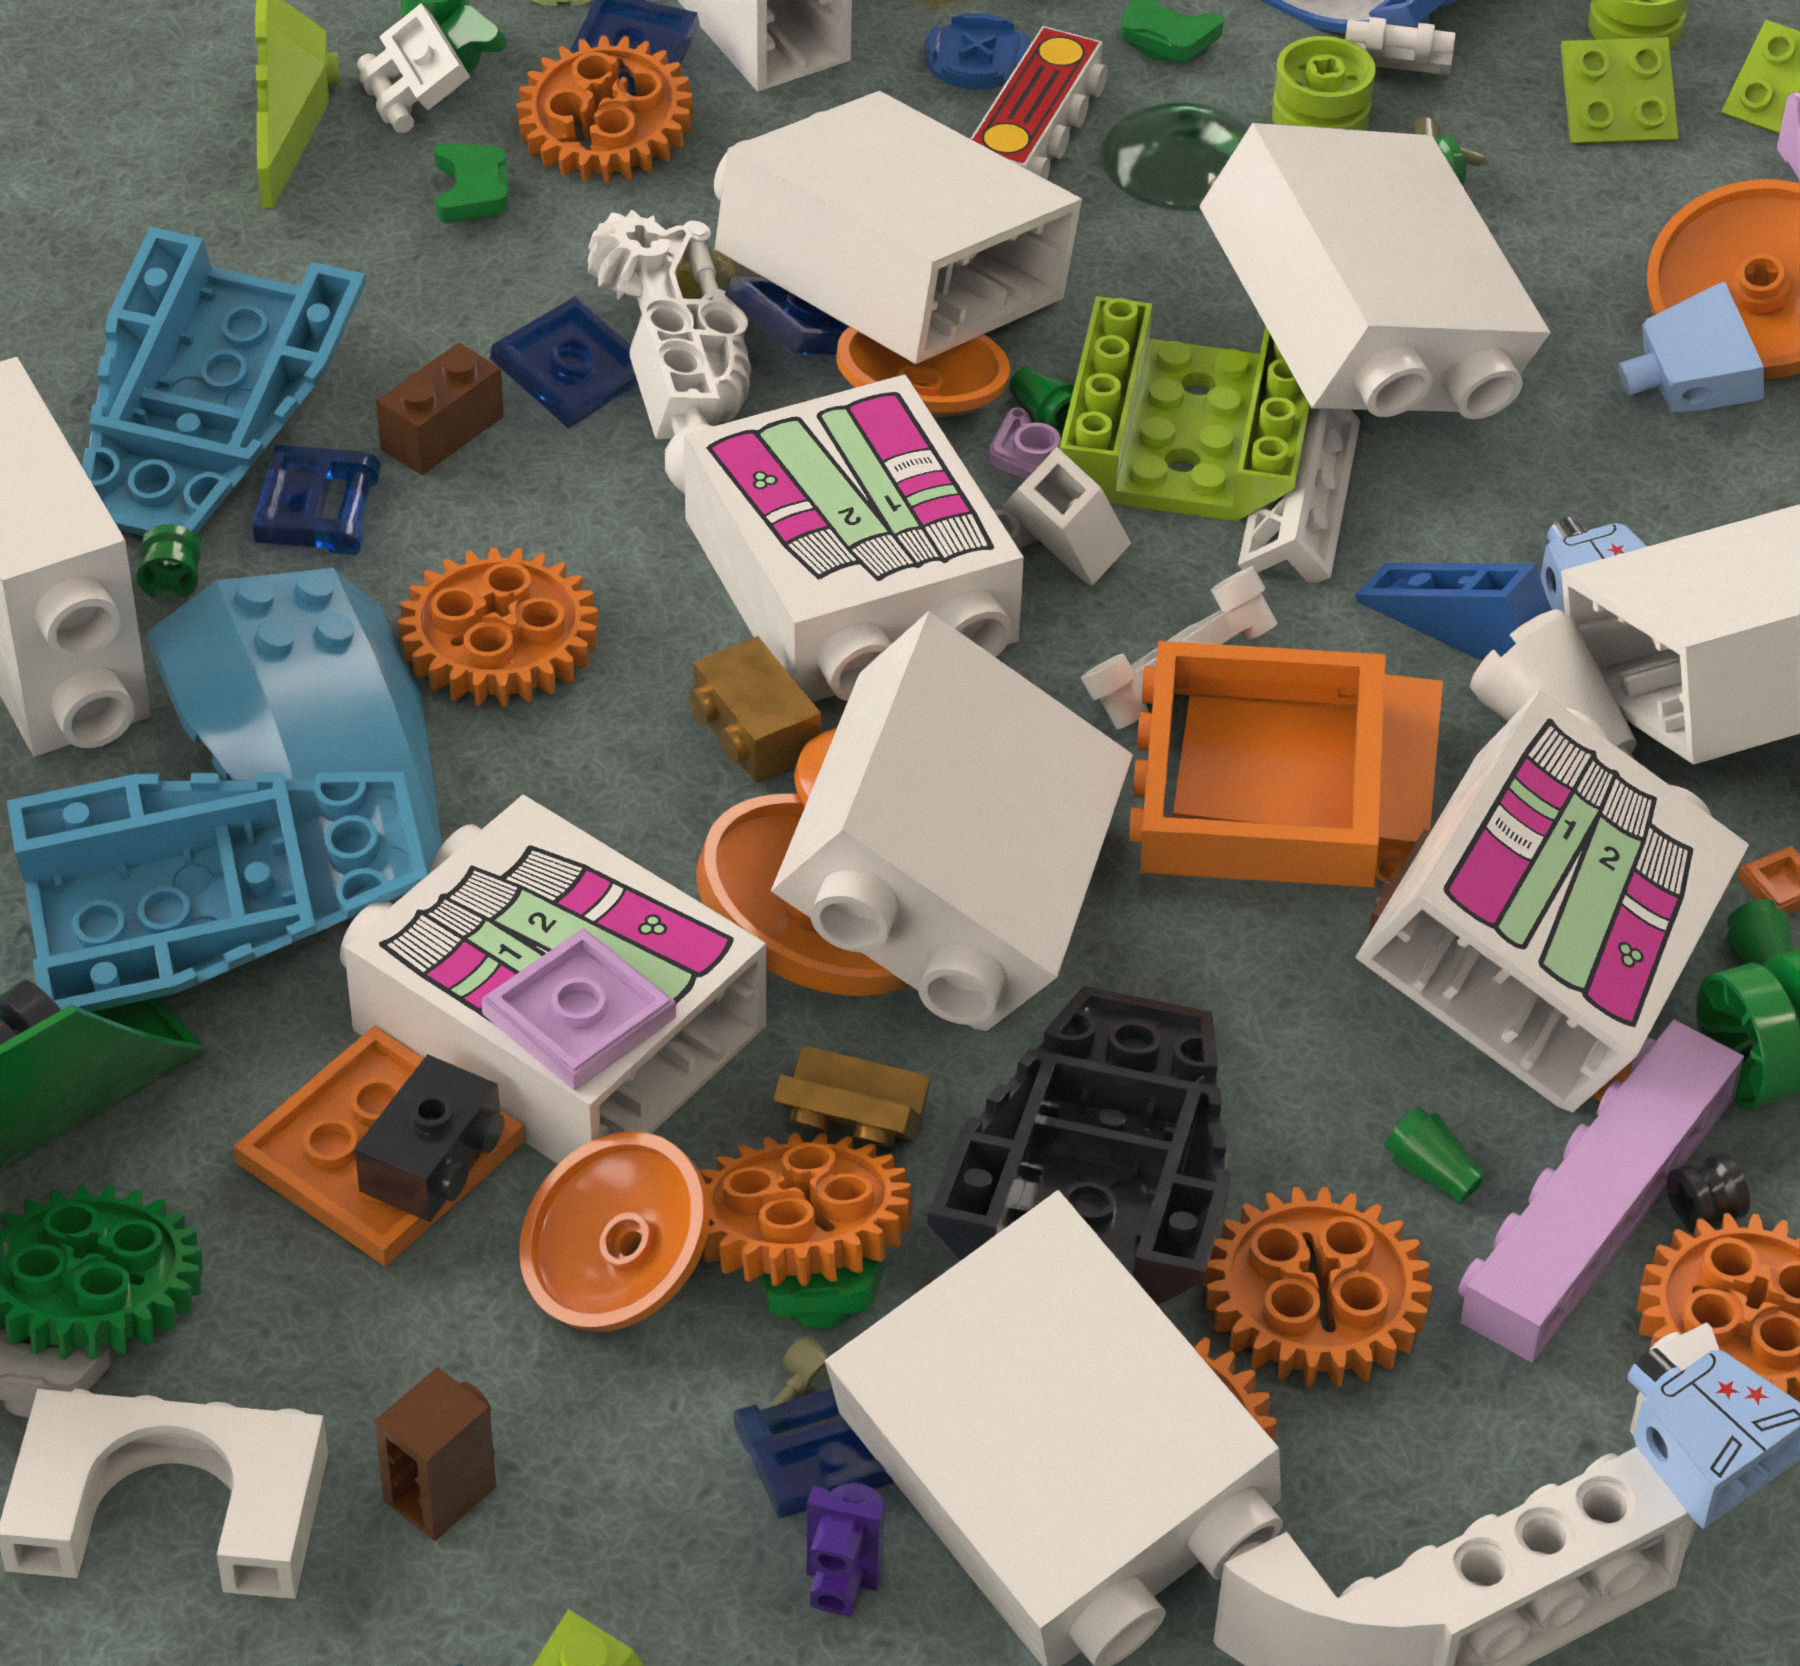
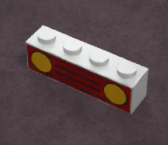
(1044, 100)

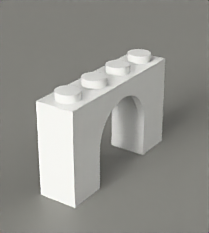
(89, 1442)

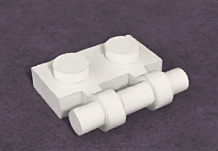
(1404, 47)
(425, 60)

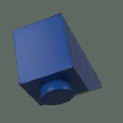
(1459, 603)

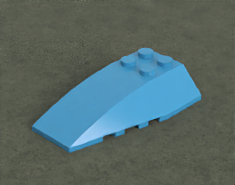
(203, 377)
(297, 683)
(179, 881)

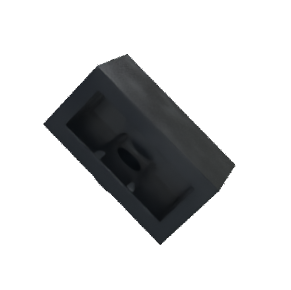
(429, 1138)

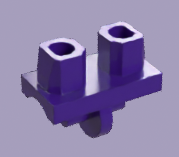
(844, 1545)

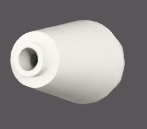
(1558, 662)

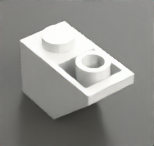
(1070, 517)

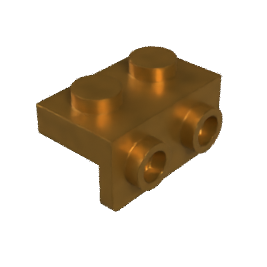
(855, 1093)

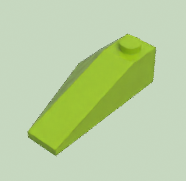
(290, 90)

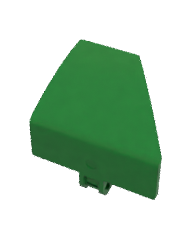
(82, 1066)

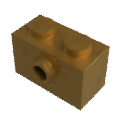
(753, 708)

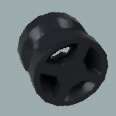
(1708, 1191)

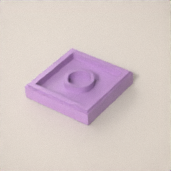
(578, 1008)

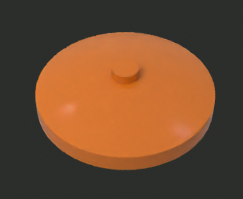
(1751, 243)
(737, 880)

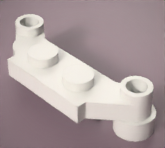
(1242, 611)

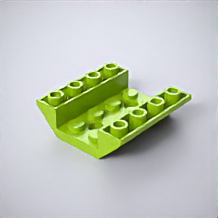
(1137, 418)

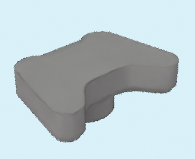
(25, 1372)

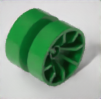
(1758, 1016)

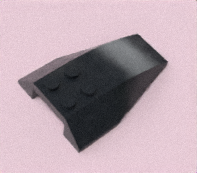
(1117, 1120)

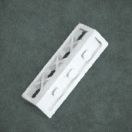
(1313, 511)

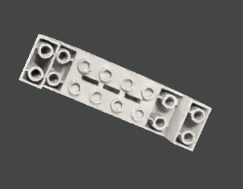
(1488, 1597)

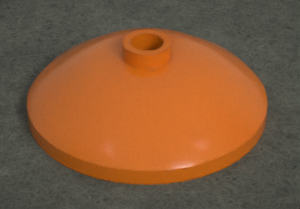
(947, 383)
(595, 1214)

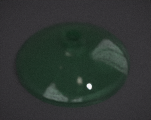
(1171, 152)

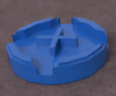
(975, 51)

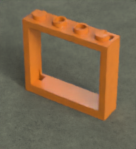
(1251, 848)

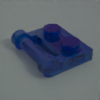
(297, 494)
(814, 1457)

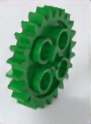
(95, 1271)

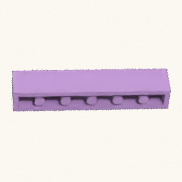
(1599, 1191)

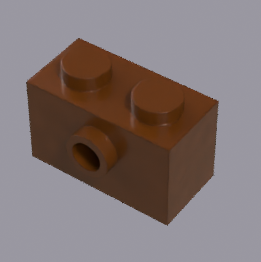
(440, 408)
(436, 1452)

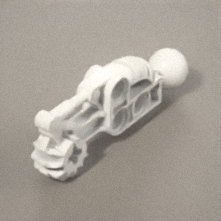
(684, 350)

